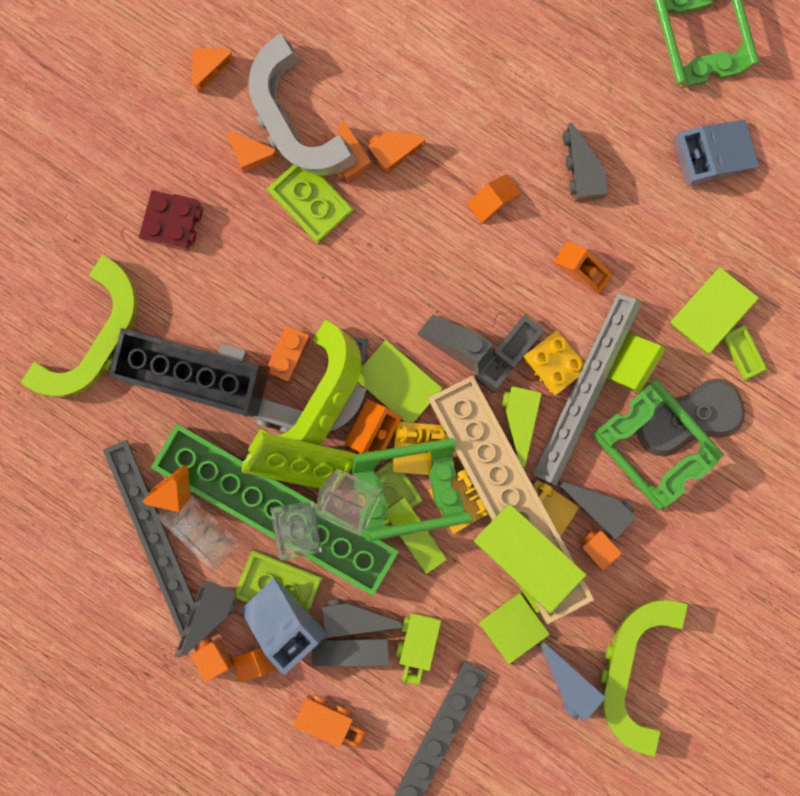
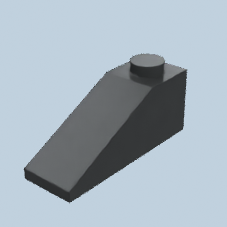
(458, 343)
(605, 511)
(209, 610)
(351, 619)

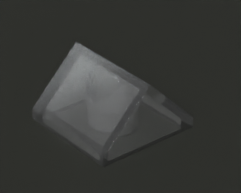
(347, 501)
(296, 530)

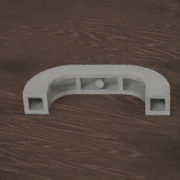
(264, 77)
(286, 416)

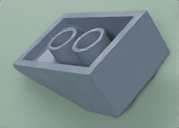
(577, 693)

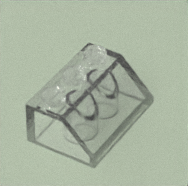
(200, 533)

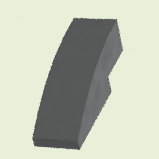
(509, 353)
(351, 652)

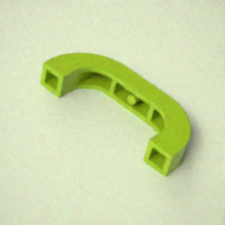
(101, 353)
(333, 389)
(620, 660)

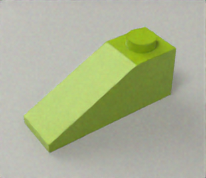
(521, 417)

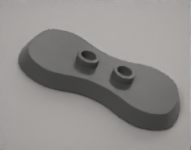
(712, 405)

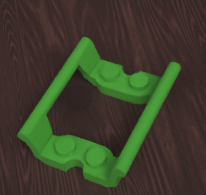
(721, 63)
(641, 411)
(440, 477)

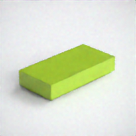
(744, 353)

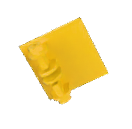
(555, 362)
(411, 434)
(470, 499)
(557, 506)

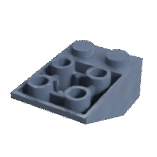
(715, 152)
(282, 626)

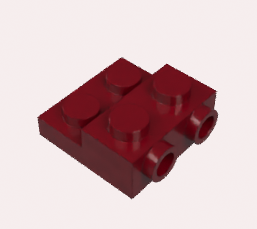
(171, 220)

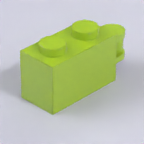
(418, 645)

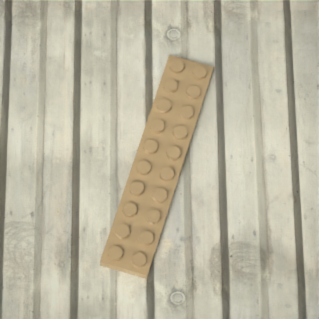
(497, 471)

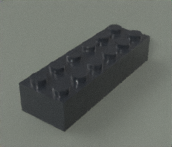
(189, 372)

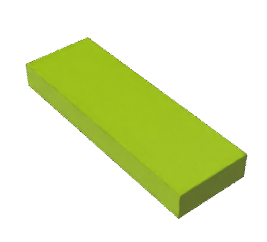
(420, 543)

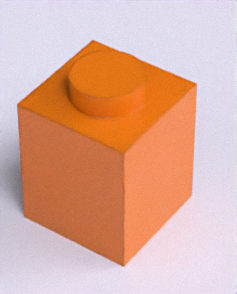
(599, 549)

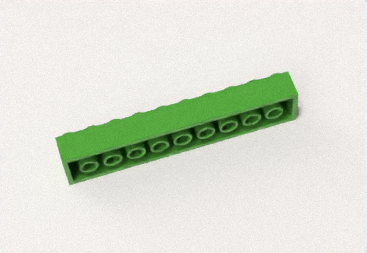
(220, 480)

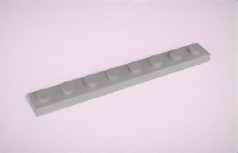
(587, 389)

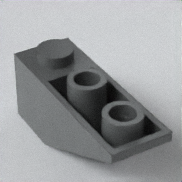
(587, 172)

